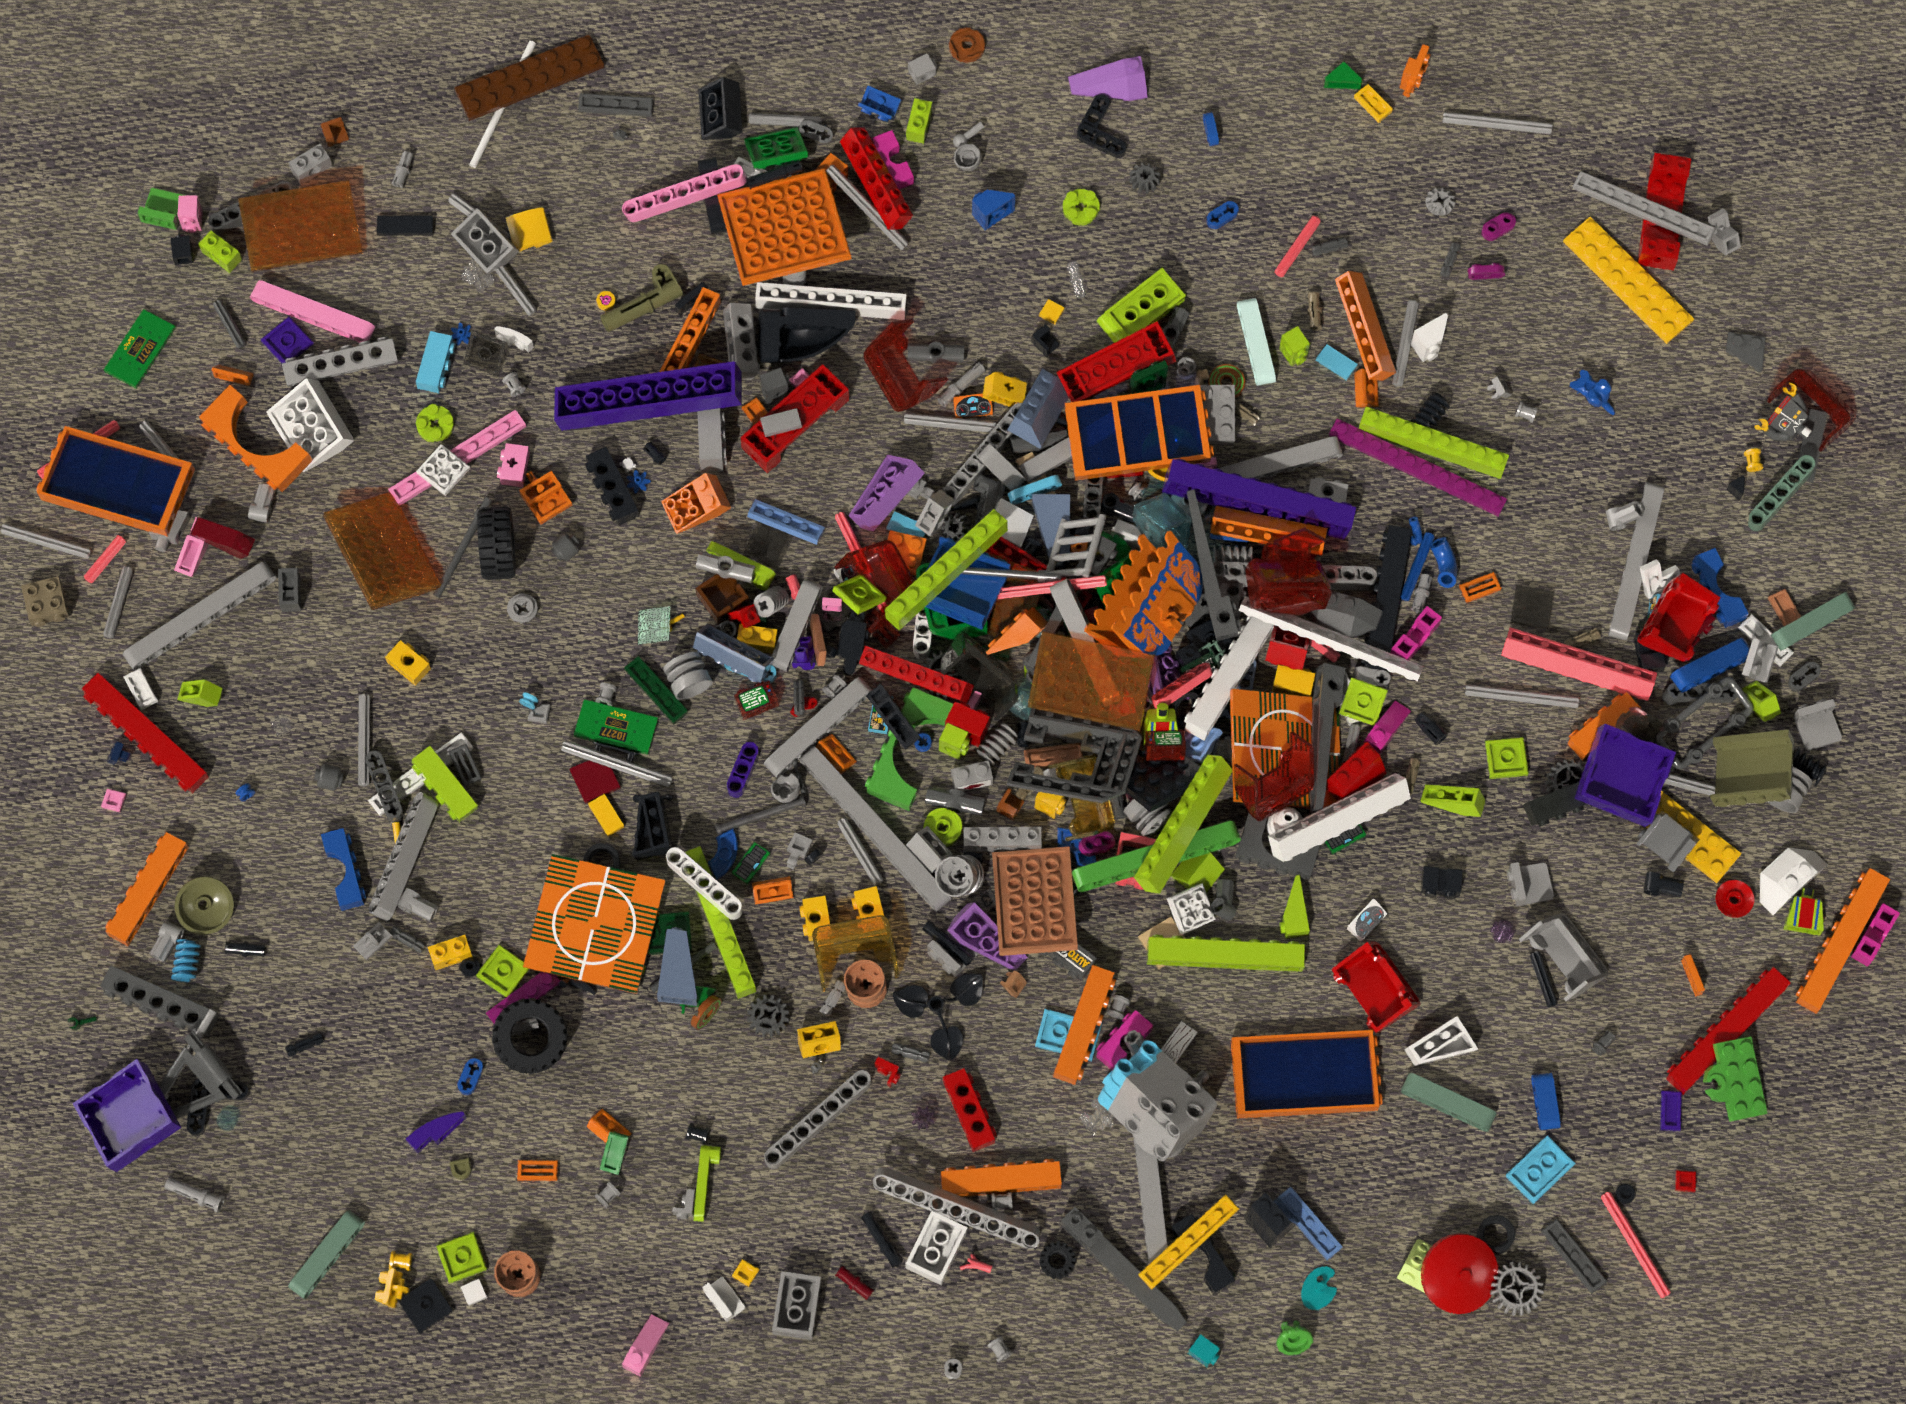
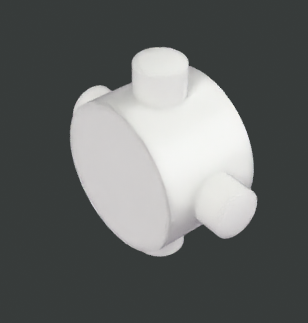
(627, 464)

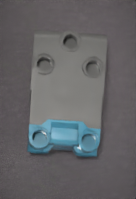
(1156, 1101)

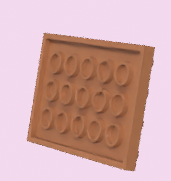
(1034, 901)

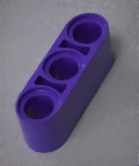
(742, 761)

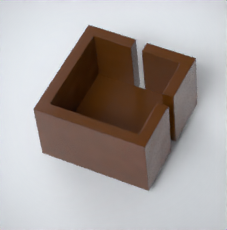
(720, 597)

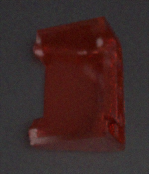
(1285, 579)

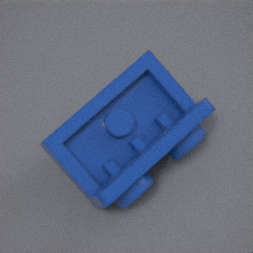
(880, 103)

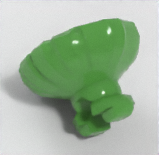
(1294, 1339)

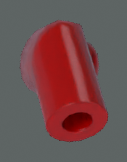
(810, 703)

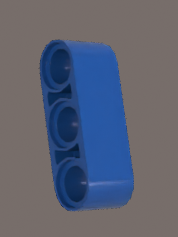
(1545, 1101)

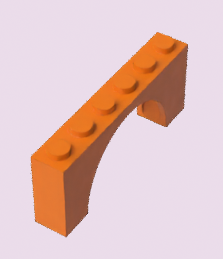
(279, 468)

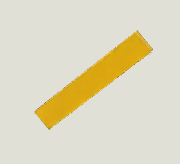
(1188, 1242)

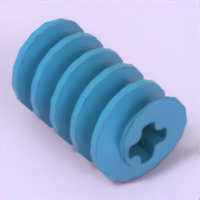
(185, 960)

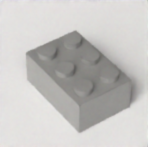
(1221, 413)
(712, 440)
(796, 1305)

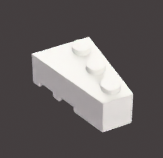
(1442, 1043)

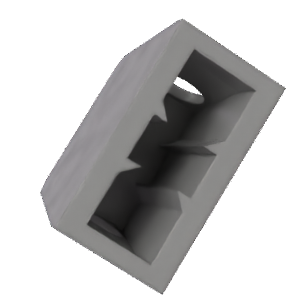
(176, 532)

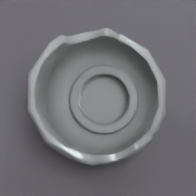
(967, 157)
(785, 788)

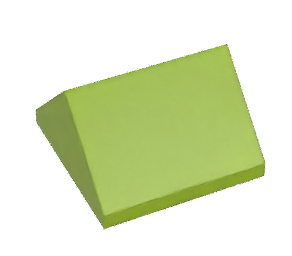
(1197, 870)

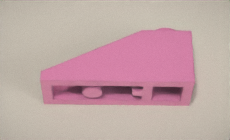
(645, 1345)

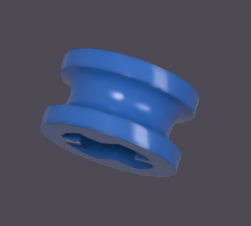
(928, 742)
(245, 792)

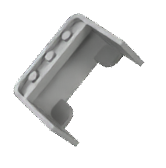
(1569, 952)

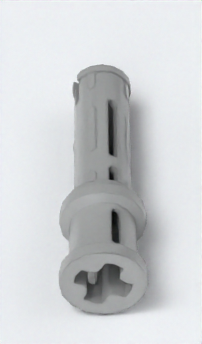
(203, 1197)

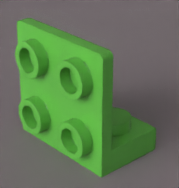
(161, 209)

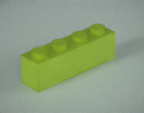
(444, 784)

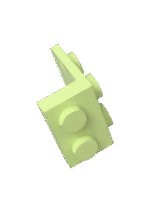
(1411, 1269)

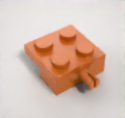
(1414, 71)
(545, 496)
(910, 548)

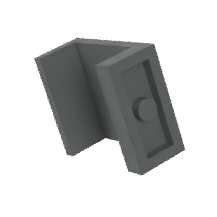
(1668, 840)

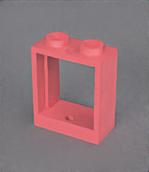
(1136, 842)

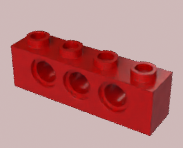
(976, 1139)

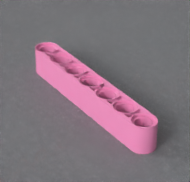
(675, 192)
(312, 312)

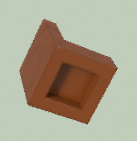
(334, 131)
(1009, 805)

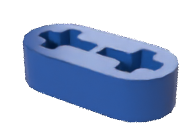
(1210, 129)
(1225, 218)
(474, 1078)

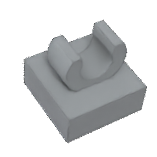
(1501, 388)

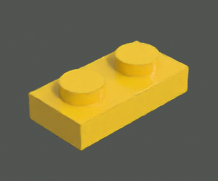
(1373, 103)

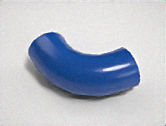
(1446, 562)

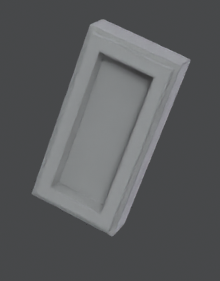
(780, 422)

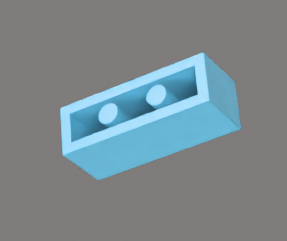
(435, 362)

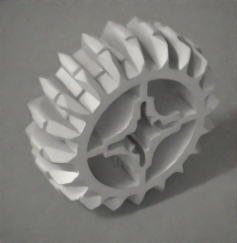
(1520, 1306)

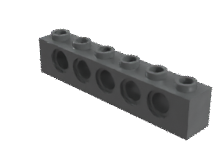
(115, 978)

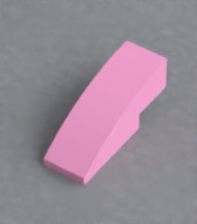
(191, 555)

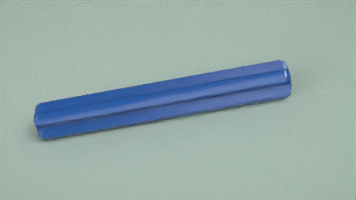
(1417, 567)

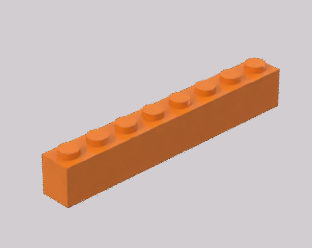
(1842, 941)

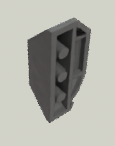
(1347, 615)

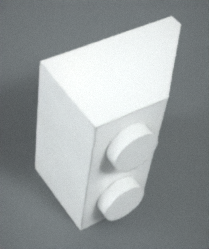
(1428, 338)

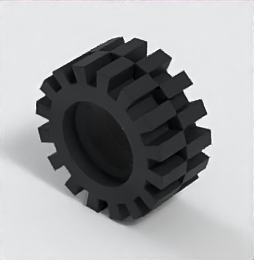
(1062, 1249)

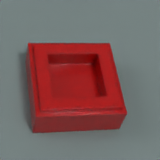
(1685, 1181)

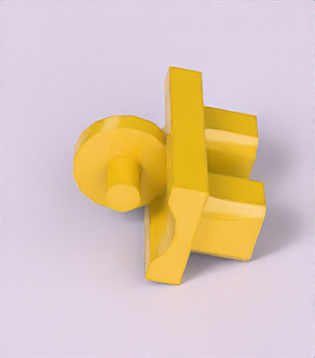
(393, 1289)

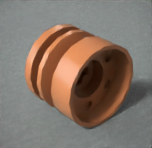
(863, 973)
(519, 1262)

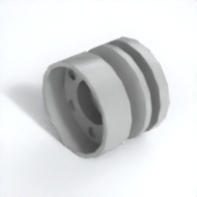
(687, 675)
(1800, 787)
(1149, 821)
(949, 875)

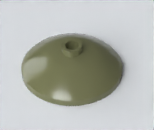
(213, 914)

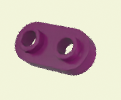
(1499, 226)
(1490, 271)
(1095, 844)

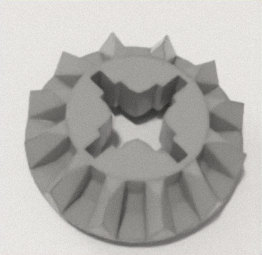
(1436, 207)
(521, 600)

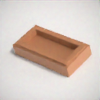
(1784, 607)

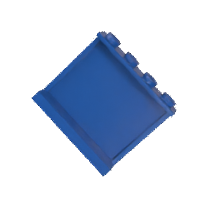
(969, 596)

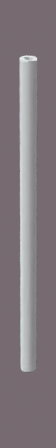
(493, 123)

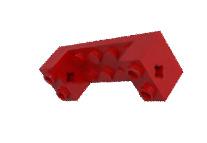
(1669, 192)
(1115, 363)
(812, 399)

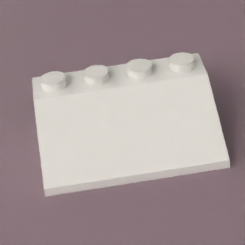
(311, 422)

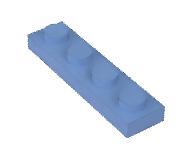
(786, 522)
(1311, 1225)

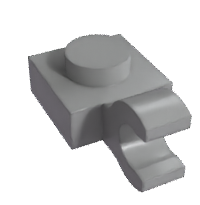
(920, 489)
(798, 848)

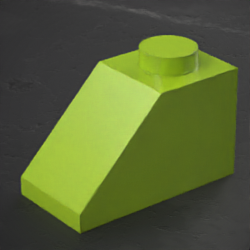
(200, 693)
(1763, 701)

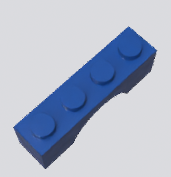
(1730, 609)
(348, 891)

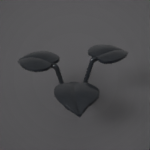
(913, 999)

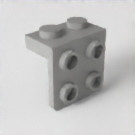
(1817, 724)
(1530, 883)
(949, 963)

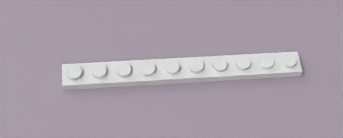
(1336, 640)

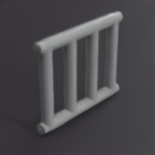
(1088, 555)

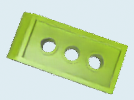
(1114, 319)

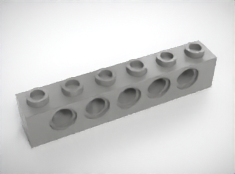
(387, 357)

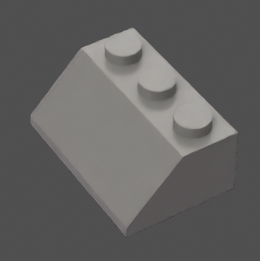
(484, 241)

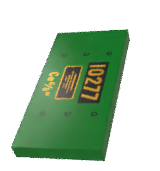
(139, 349)
(616, 727)

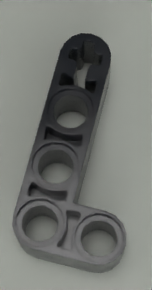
(712, 204)

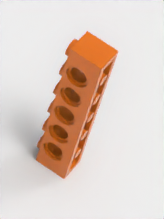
(692, 331)

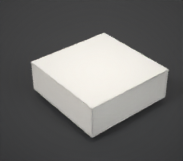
(473, 1292)

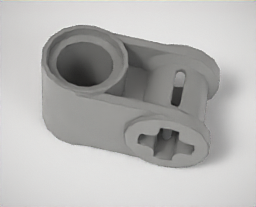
(1372, 676)

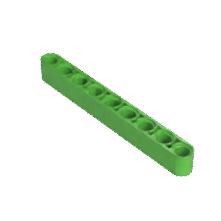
(1127, 864)

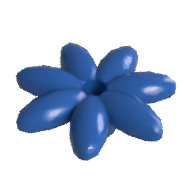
(461, 333)
(638, 484)

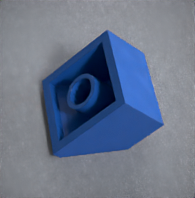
(992, 207)

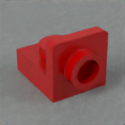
(745, 614)
(885, 1068)

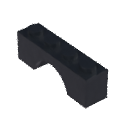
(1218, 1275)

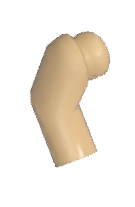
(1200, 376)

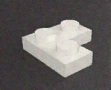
(1656, 580)

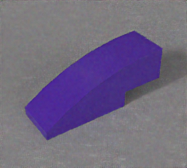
(435, 1130)

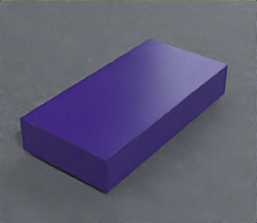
(1670, 1111)

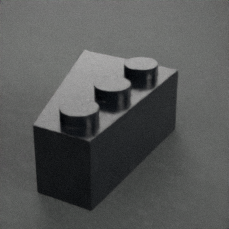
(652, 829)

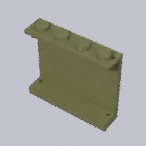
(1753, 768)

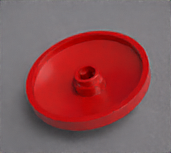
(1459, 1273)

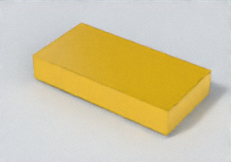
(606, 815)

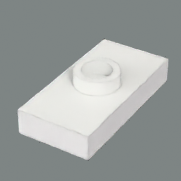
(140, 689)

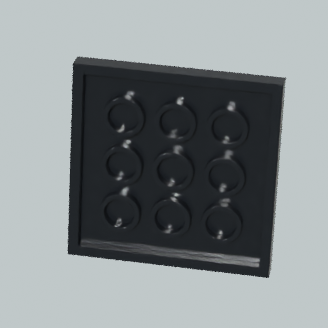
(1159, 780)

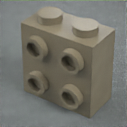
(45, 601)

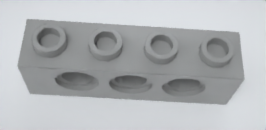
(733, 315)
(1001, 839)

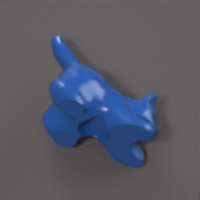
(1595, 392)

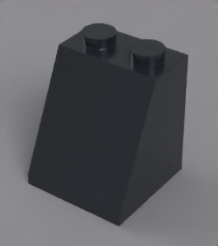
(1270, 1218)

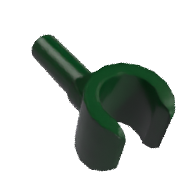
(80, 1022)

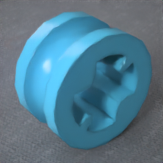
(528, 700)

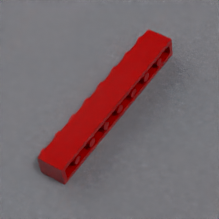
(145, 733)
(1731, 1027)

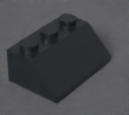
(720, 109)

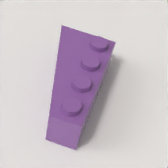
(885, 491)

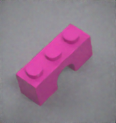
(887, 147)
(1421, 630)
(1875, 935)
(1111, 1051)

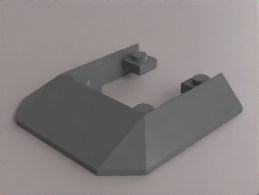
(1115, 761)

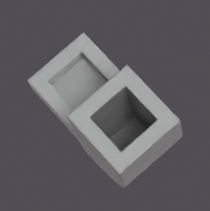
(1725, 236)

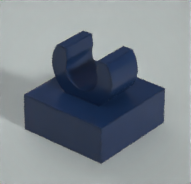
(117, 754)

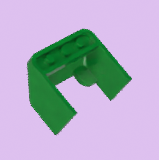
(939, 623)

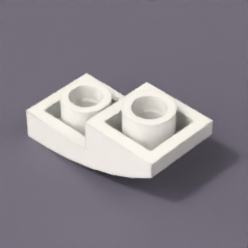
(511, 336)

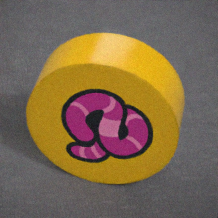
(605, 300)

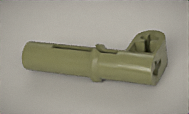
(645, 302)

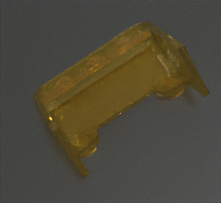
(1090, 816)
(853, 937)

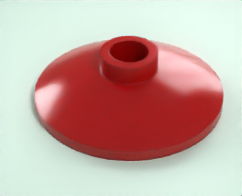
(1739, 891)

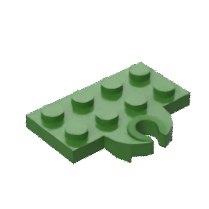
(1736, 1079)

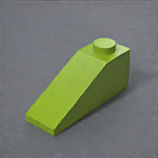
(1458, 800)
(1295, 917)

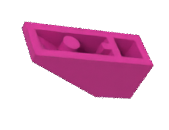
(1387, 726)

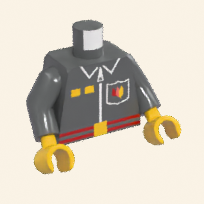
(1787, 419)

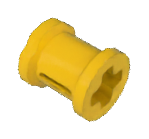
(1753, 460)
(400, 1260)

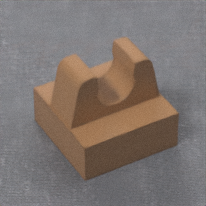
(1014, 983)

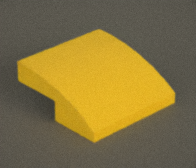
(529, 229)

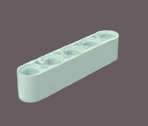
(1256, 341)

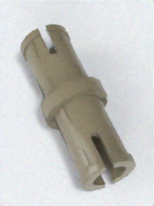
(1314, 311)

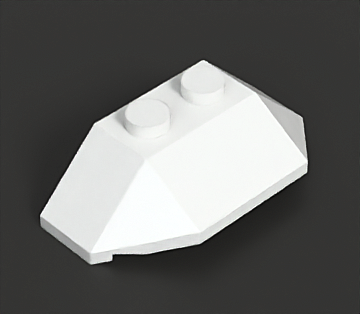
(1788, 876)

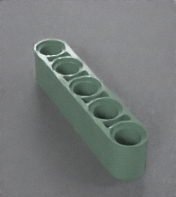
(1779, 501)
(1813, 621)
(1448, 1102)
(326, 1254)

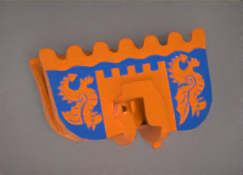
(1150, 598)

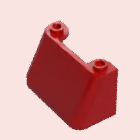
(1678, 618)
(1376, 985)

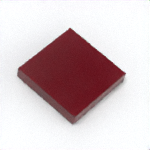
(594, 780)

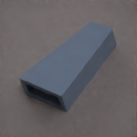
(1049, 511)
(676, 973)

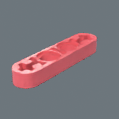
(1183, 684)

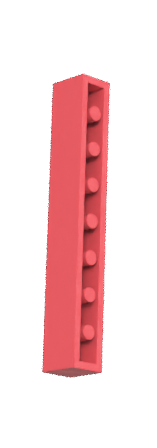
(1579, 664)

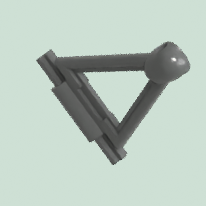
(209, 1071)

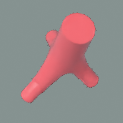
(976, 1264)

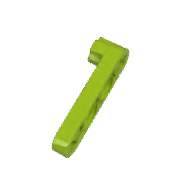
(762, 574)
(708, 1156)

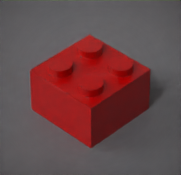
(1287, 649)
(969, 720)

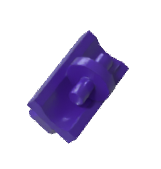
(804, 654)

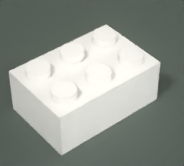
(936, 1248)

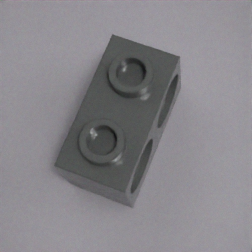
(289, 590)

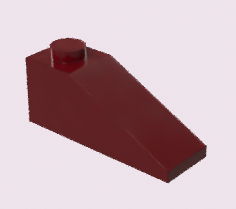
(223, 537)

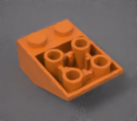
(696, 503)
(1027, 626)

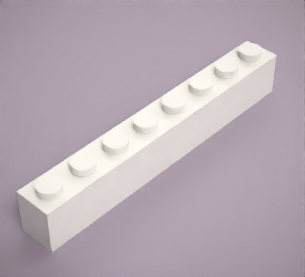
(863, 302)
(1228, 677)
(1339, 817)

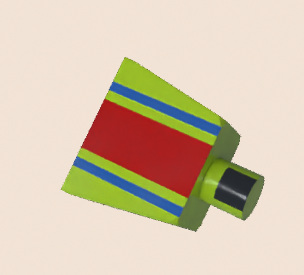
(1159, 719)
(1805, 914)

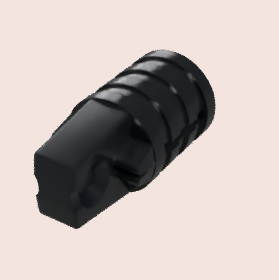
(1431, 728)

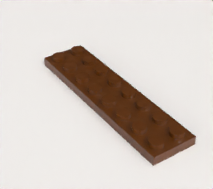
(529, 77)

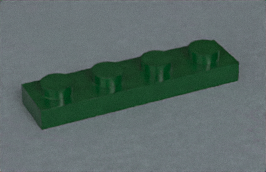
(656, 690)

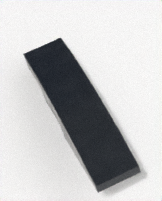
(893, 716)

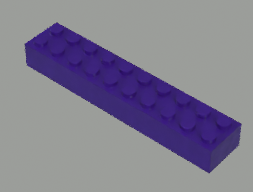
(648, 396)
(1253, 496)

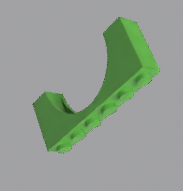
(886, 782)

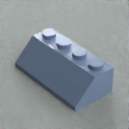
(1039, 409)
(732, 653)

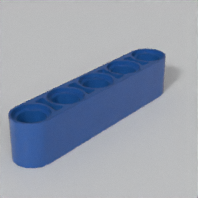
(1711, 665)

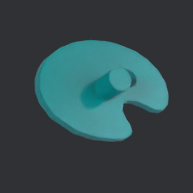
(1317, 1294)

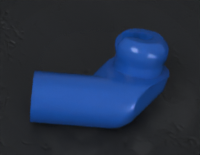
(1416, 530)

